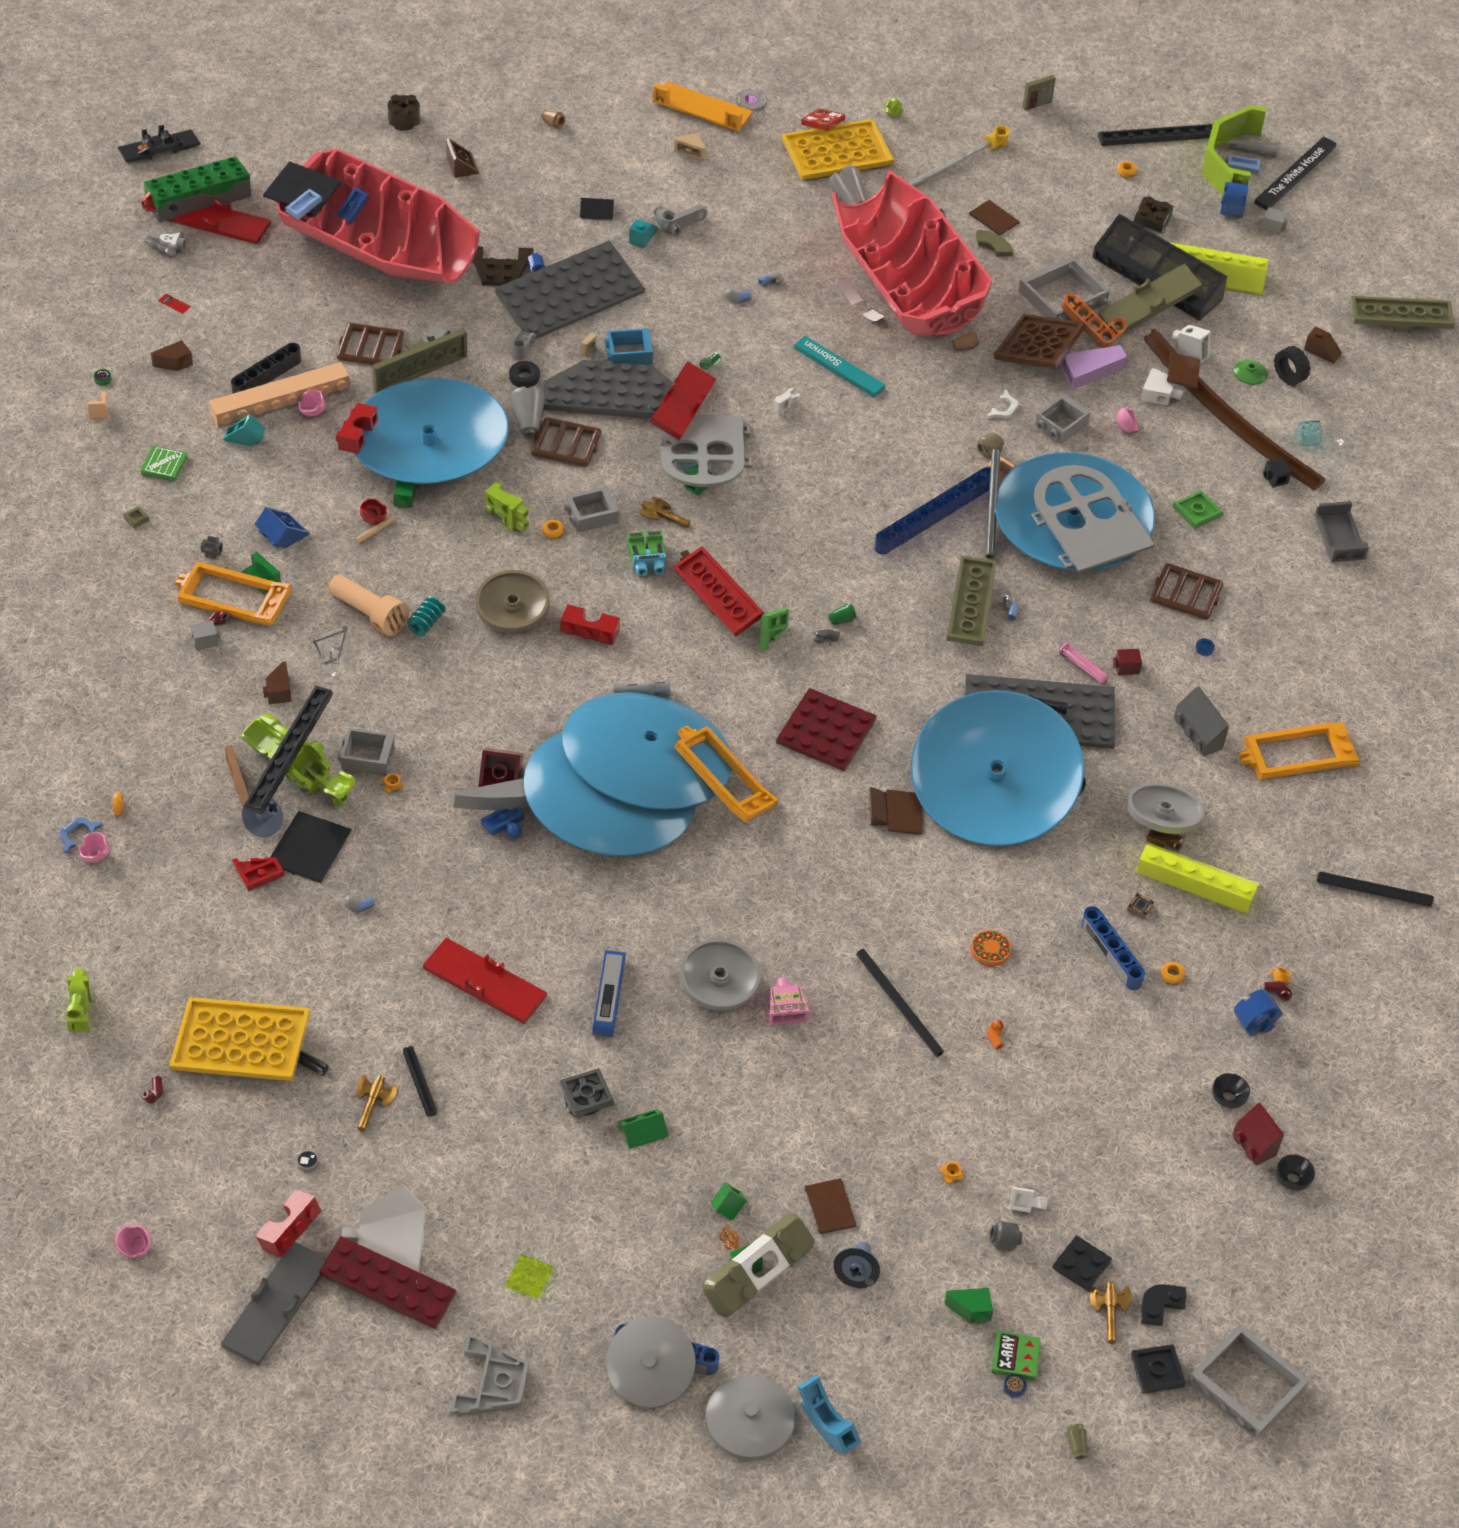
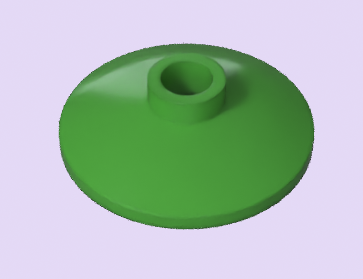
(1250, 372)

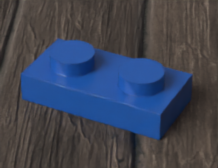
(353, 205)

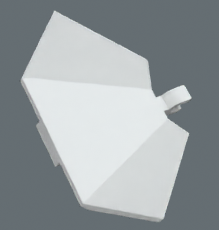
(393, 1227)

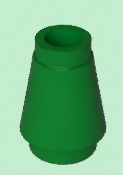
(843, 614)

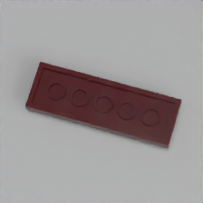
(388, 1282)

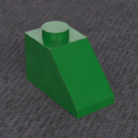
(971, 1304)

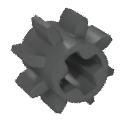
(211, 547)

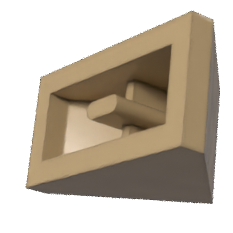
(690, 145)

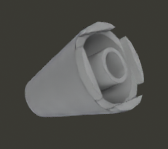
(848, 185)
(528, 409)

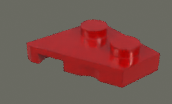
(258, 871)

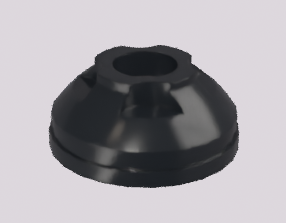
(1234, 1084)
(1295, 1165)

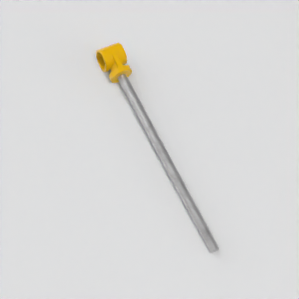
(998, 138)

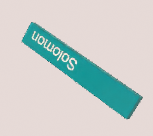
(839, 366)

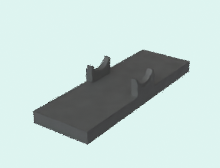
(274, 1304)

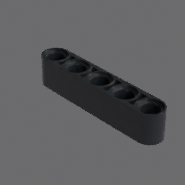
(267, 368)

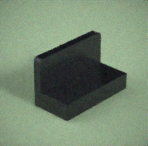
(596, 208)

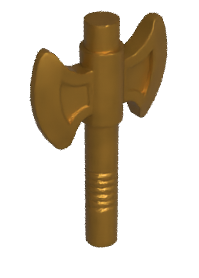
(657, 509)
(374, 1091)
(1110, 1300)

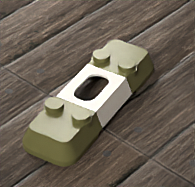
(735, 1282)

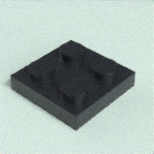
(1082, 1263)
(1158, 1369)

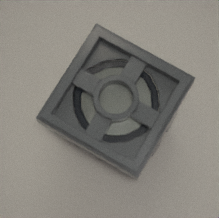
(588, 1093)

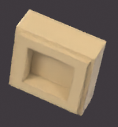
(588, 345)

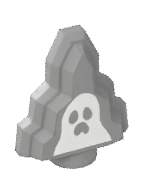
(167, 242)

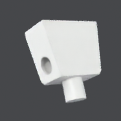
(1193, 342)
(1158, 390)

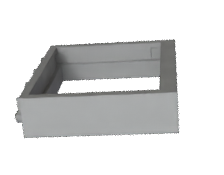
(1069, 265)
(1231, 1407)

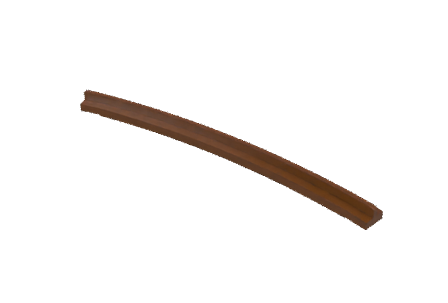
(1235, 421)

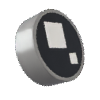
(307, 1161)

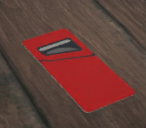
(174, 303)

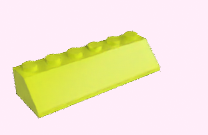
(1242, 271)
(1197, 877)

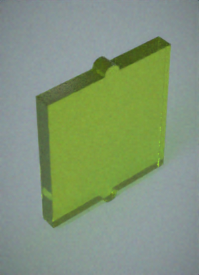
(529, 1276)

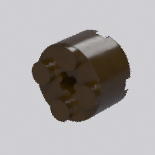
(403, 112)

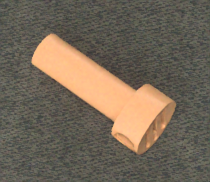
(385, 613)

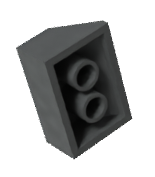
(1201, 722)

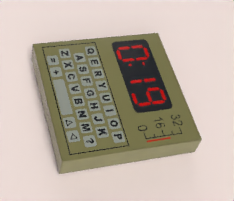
(1039, 92)

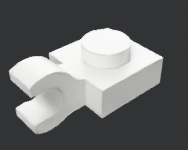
(784, 401)
(1023, 1200)

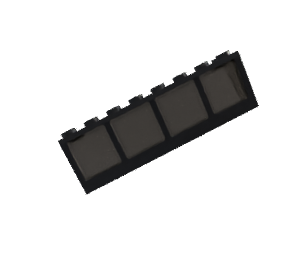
(1144, 255)

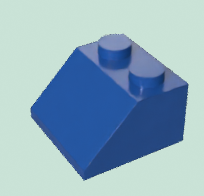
(280, 527)

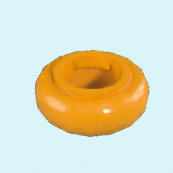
(1121, 169)
(553, 534)
(118, 803)
(1170, 978)

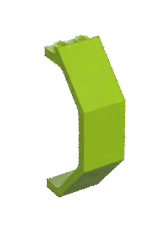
(1244, 121)

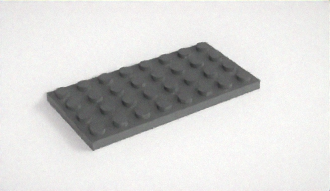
(570, 290)
(1088, 711)

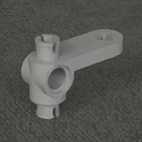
(674, 222)

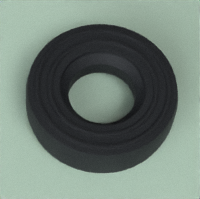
(521, 381)

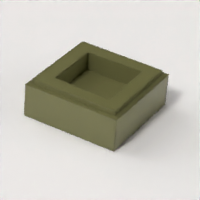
(136, 517)

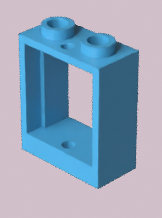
(630, 337)

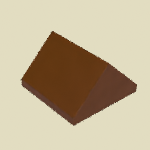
(460, 159)

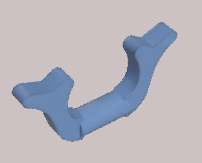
(77, 822)

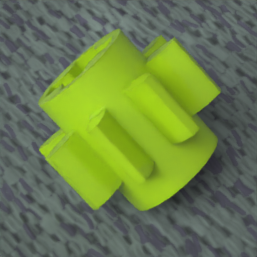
(893, 107)

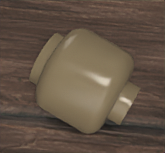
(988, 443)

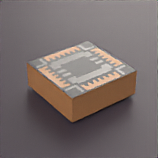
(1140, 906)

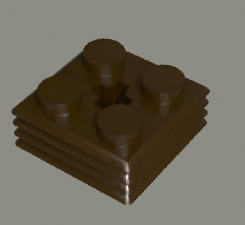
(1153, 214)

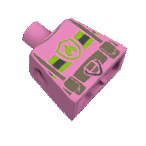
(787, 1004)

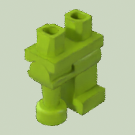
(507, 507)
(80, 997)

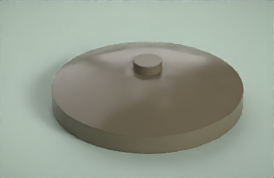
(512, 601)

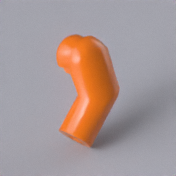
(994, 1032)

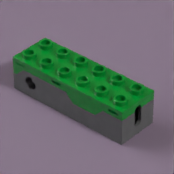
(196, 188)

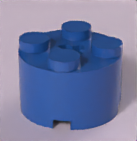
(1234, 199)
(1258, 1012)

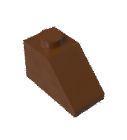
(1322, 345)
(172, 357)
(277, 685)

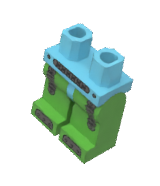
(647, 557)

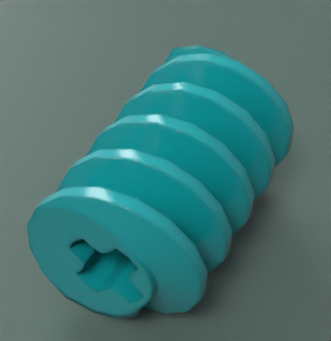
(426, 616)

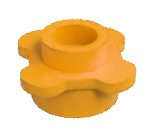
(392, 778)
(1281, 975)
(952, 1167)

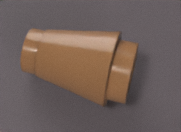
(555, 118)
(966, 341)

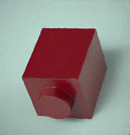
(1127, 661)

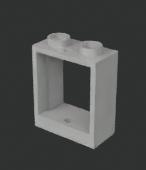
(1065, 405)
(594, 520)
(369, 739)

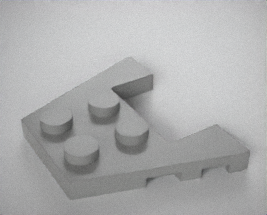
(501, 1380)

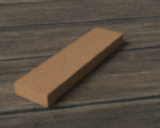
(236, 774)

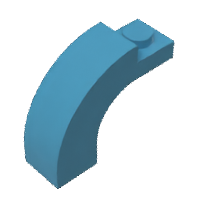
(828, 1422)

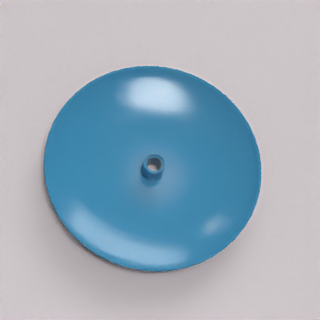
(433, 431)
(1017, 504)
(991, 732)
(628, 750)
(590, 818)

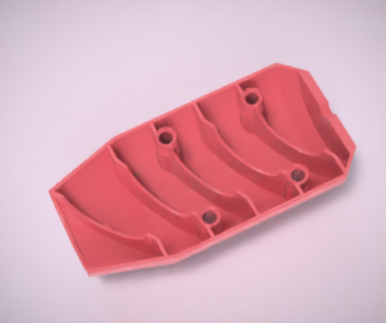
(397, 230)
(914, 258)

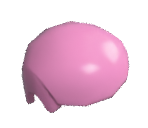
(312, 403)
(1127, 420)
(94, 847)
(133, 1241)

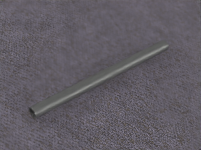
(993, 498)

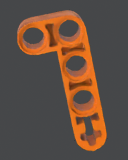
(1092, 318)

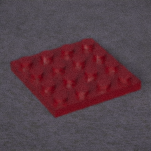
(826, 729)

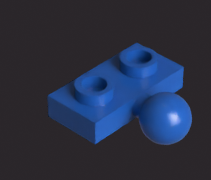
(504, 819)

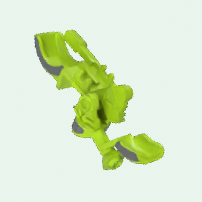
(309, 767)

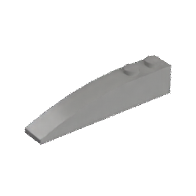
(492, 797)

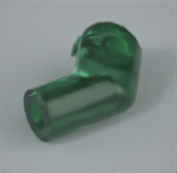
(707, 363)

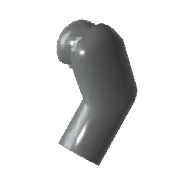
(826, 633)

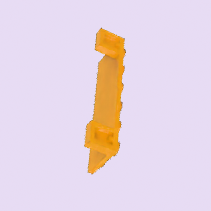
(701, 105)

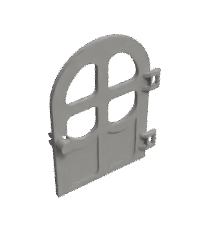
(703, 432)
(1099, 539)

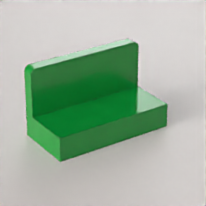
(262, 569)
(644, 1128)

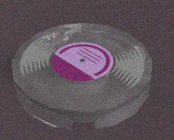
(751, 100)

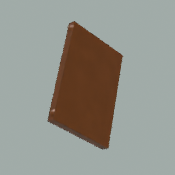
(994, 217)
(1183, 370)
(903, 812)
(830, 1206)

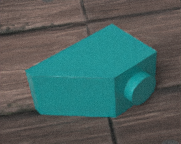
(641, 233)
(245, 432)

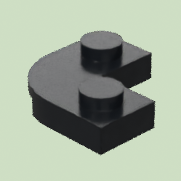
(1159, 1297)

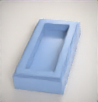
(1243, 163)
(303, 204)

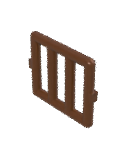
(358, 358)
(552, 454)
(1189, 608)

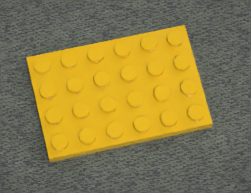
(824, 152)
(240, 1039)

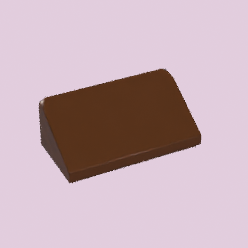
(878, 807)

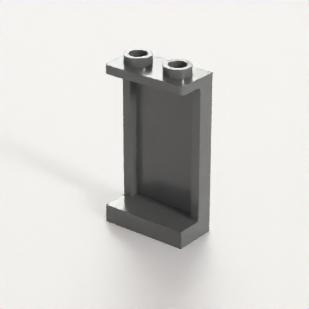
(1340, 532)

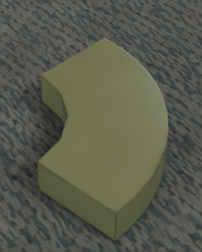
(994, 242)

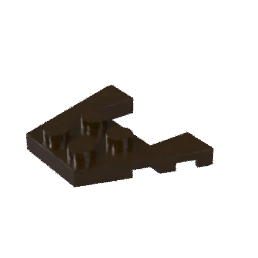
(500, 271)

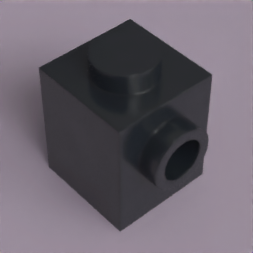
(1277, 472)

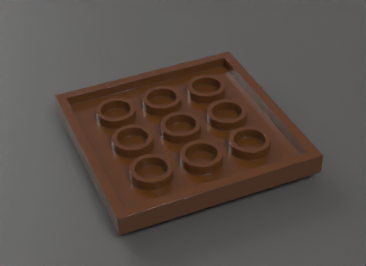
(1039, 341)

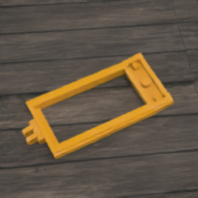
(268, 611)
(1337, 735)
(746, 809)

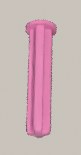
(1083, 663)

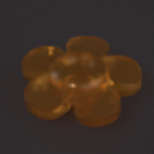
(729, 1238)

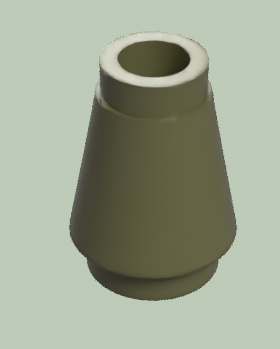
(1077, 1440)

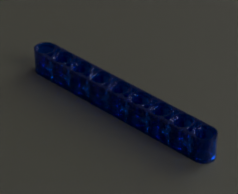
(932, 511)

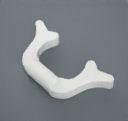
(1006, 414)

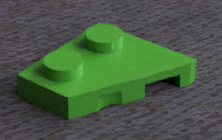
(772, 626)

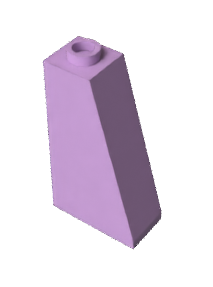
(1092, 365)

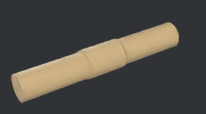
(374, 530)

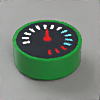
(102, 377)

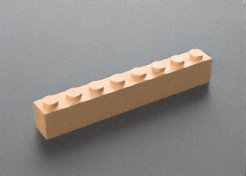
(278, 394)

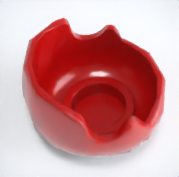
(373, 511)

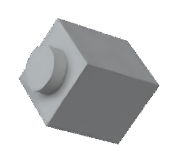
(1274, 221)
(205, 635)

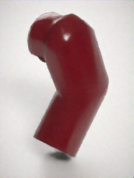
(219, 617)
(1279, 988)
(156, 1092)

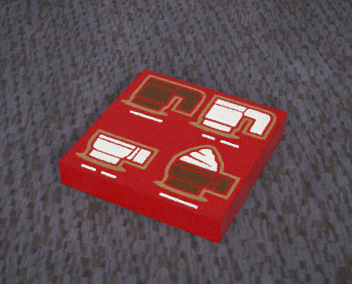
(823, 119)

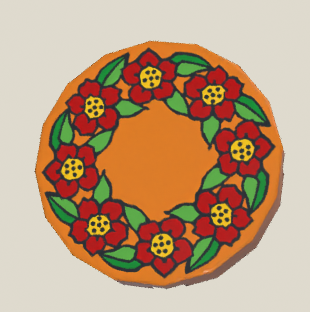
(991, 948)

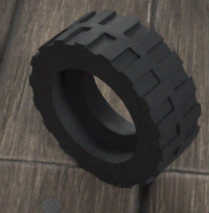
(1300, 362)

